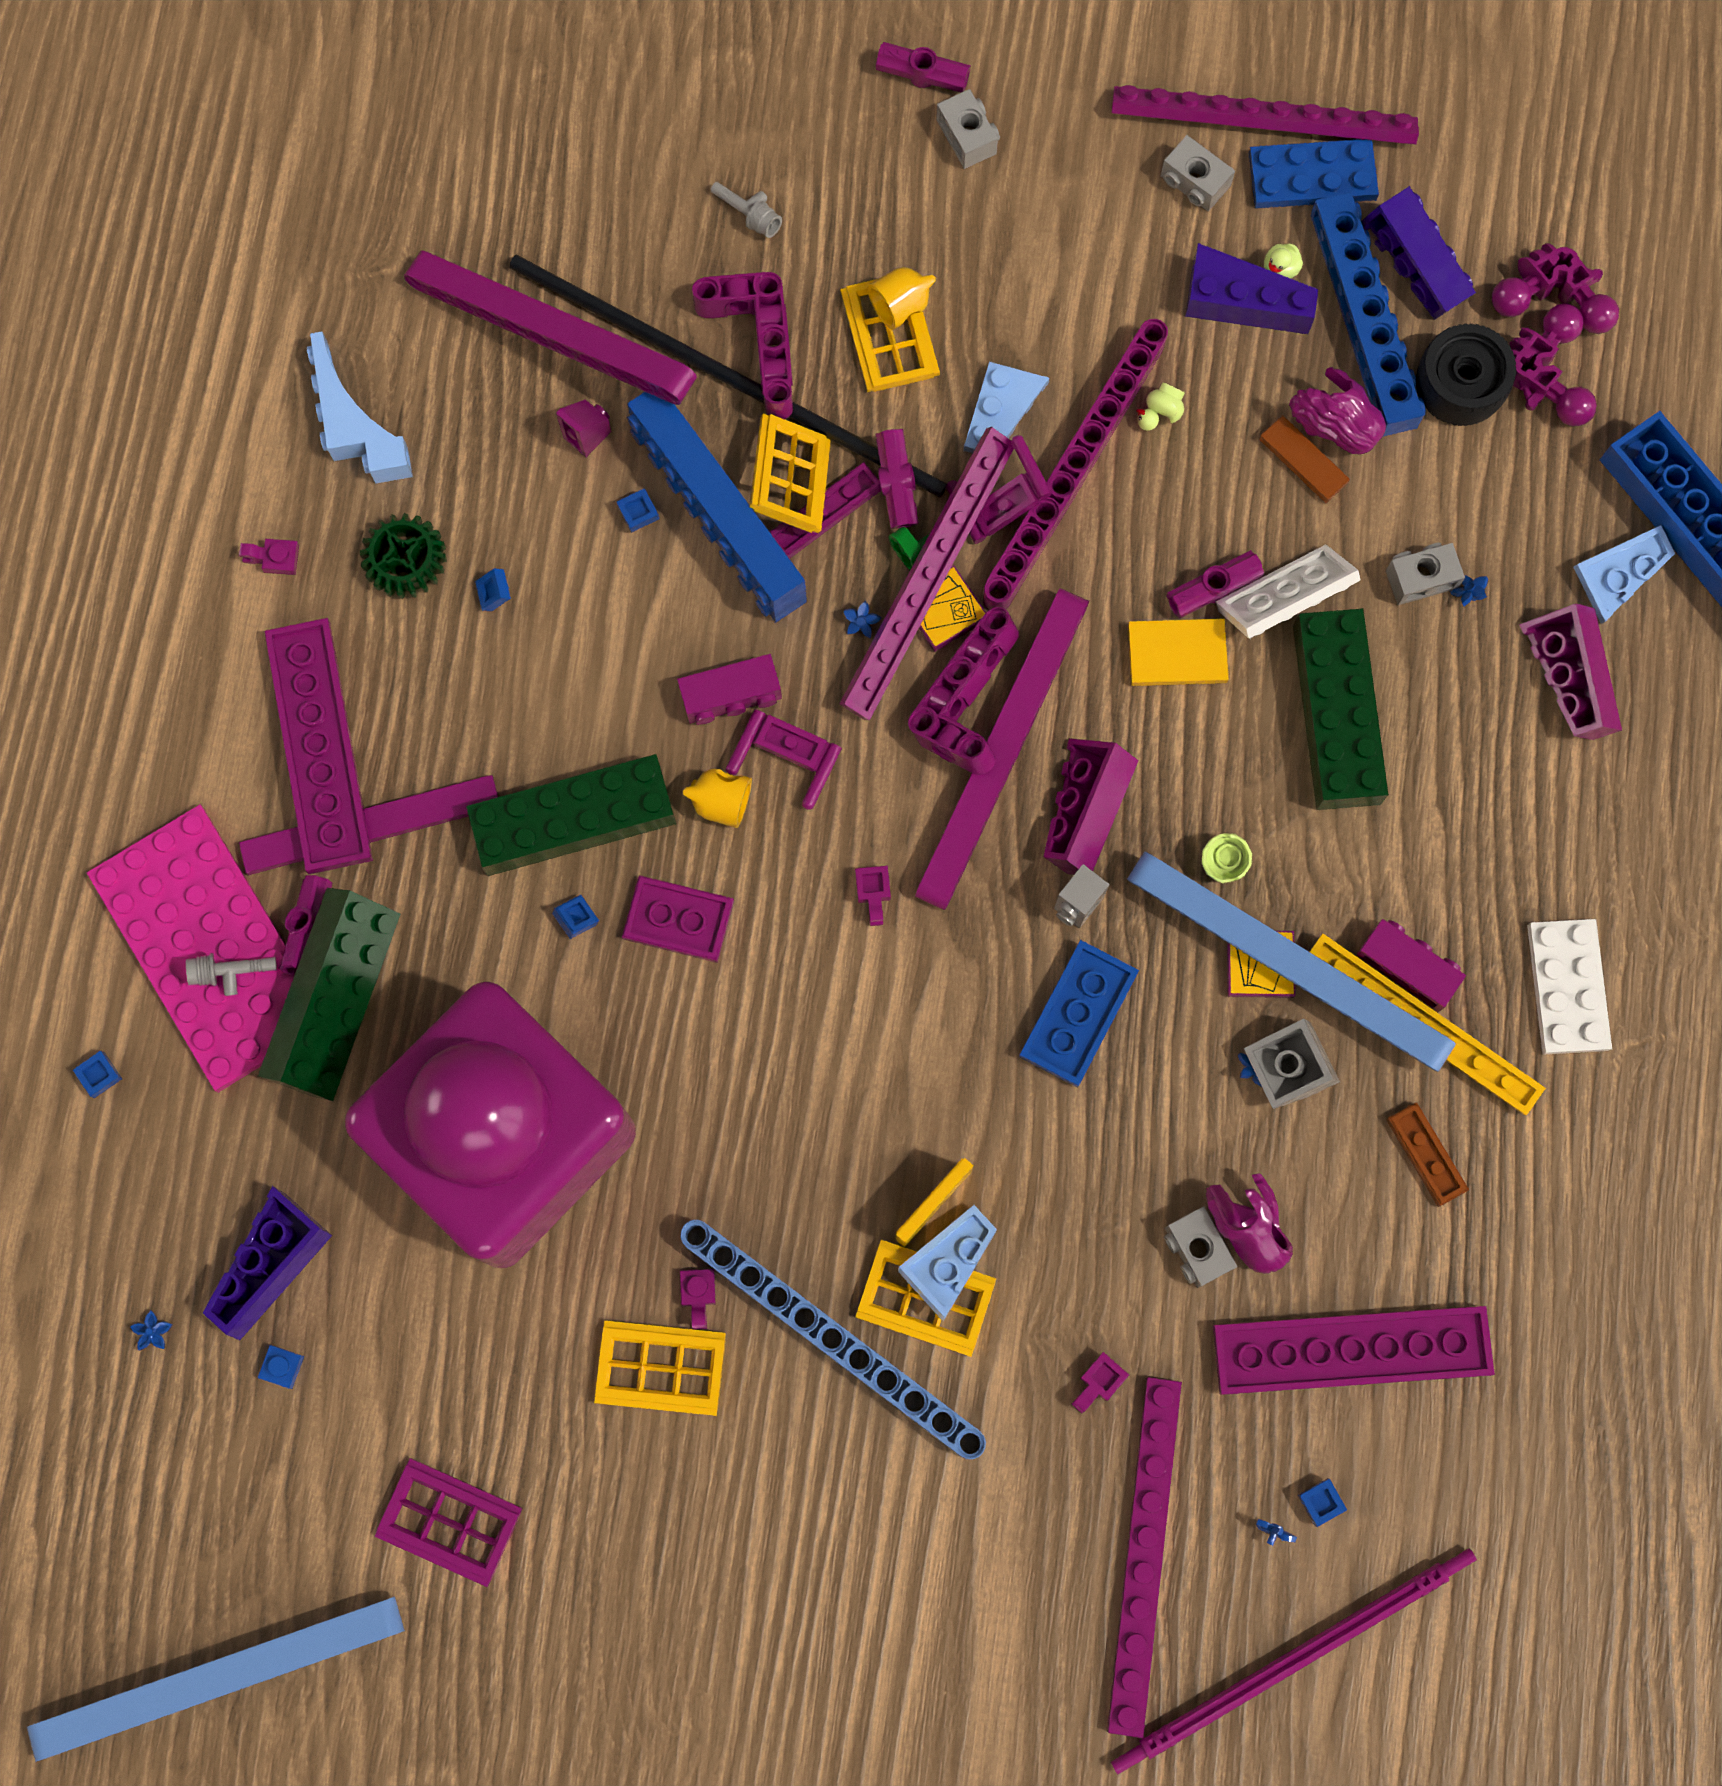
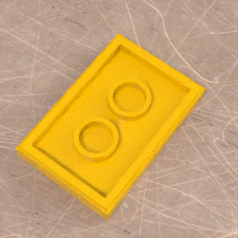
(1177, 652)
(933, 1202)

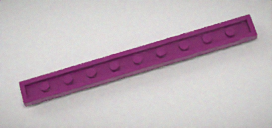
(1265, 115)
(927, 574)
(1144, 1558)

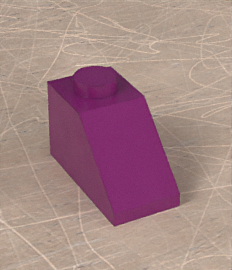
(584, 425)

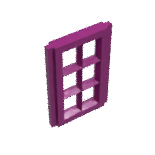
(438, 1553)

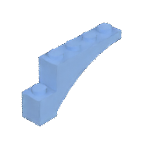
(347, 428)

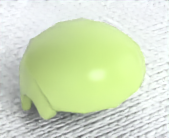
(1226, 857)

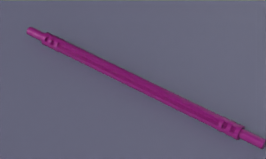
(1293, 1661)

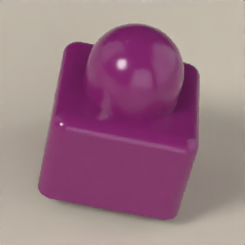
(490, 1126)

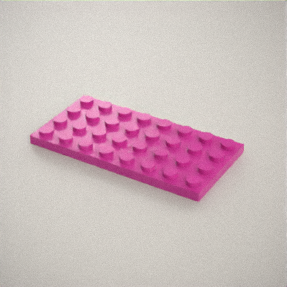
(188, 898)

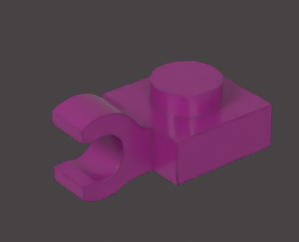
(275, 557)
(873, 888)
(698, 1291)
(1101, 1379)

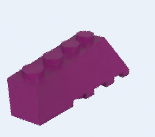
(1576, 668)
(1088, 802)

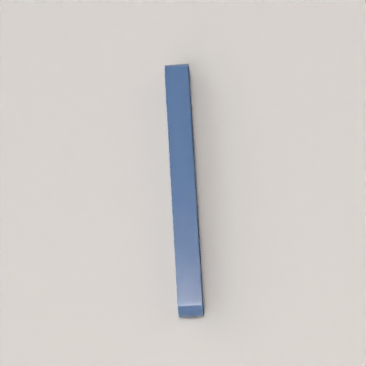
(1291, 961)
(822, 1323)
(215, 1679)

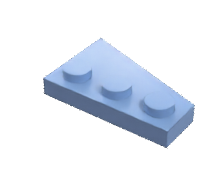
(1003, 401)
(1620, 571)
(948, 1260)

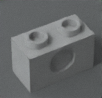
(968, 145)
(1193, 158)
(1411, 585)
(1080, 897)
(1217, 1257)

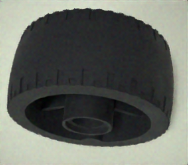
(1471, 353)

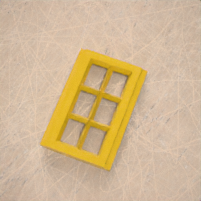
(866, 352)
(763, 467)
(915, 1327)
(656, 1399)

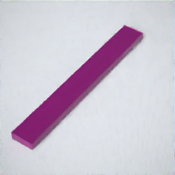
(381, 820)

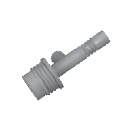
(759, 214)
(204, 971)

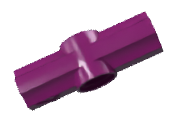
(940, 71)
(897, 478)
(1199, 593)
(301, 920)

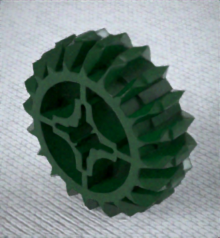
(380, 571)

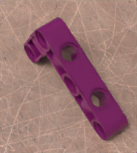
(748, 295)
(953, 693)

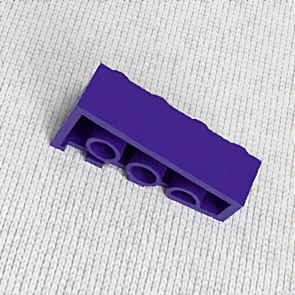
(1419, 252)
(1247, 294)
(264, 1266)

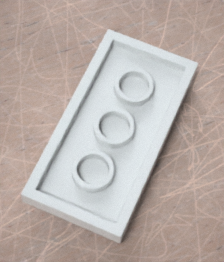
(1288, 591)
(1569, 986)

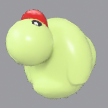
(1284, 260)
(1162, 401)

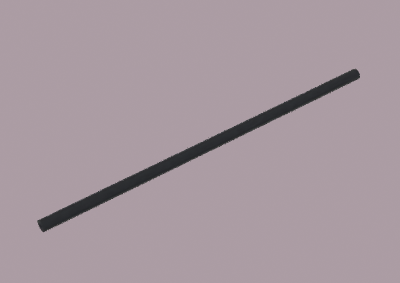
(709, 365)

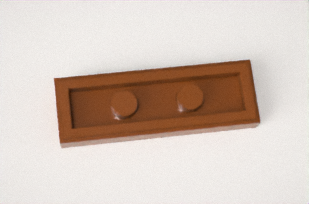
(1304, 459)
(1427, 1154)

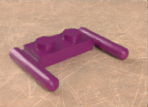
(1012, 498)
(790, 744)

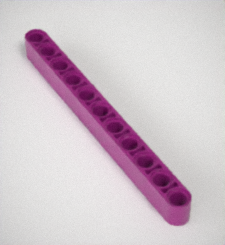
(551, 327)
(1083, 452)
(1006, 743)

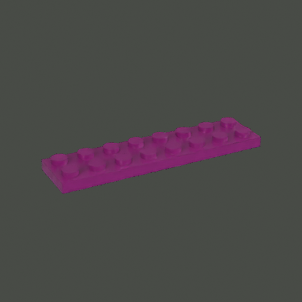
(318, 746)
(1353, 1350)

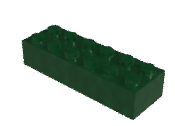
(1340, 709)
(571, 815)
(329, 994)

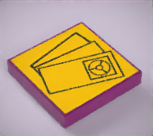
(951, 612)
(1253, 979)

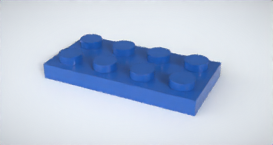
(1311, 172)
(1079, 1013)

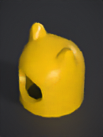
(900, 295)
(720, 796)

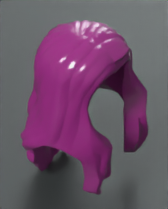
(1340, 417)
(1252, 1230)

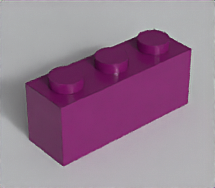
(730, 689)
(1411, 964)

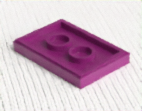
(678, 919)

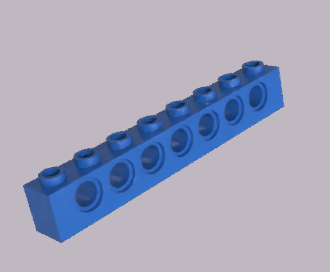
(1343, 212)

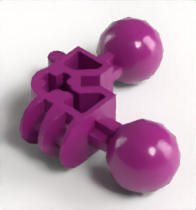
(1562, 270)
(1561, 325)

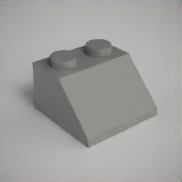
(1291, 1064)

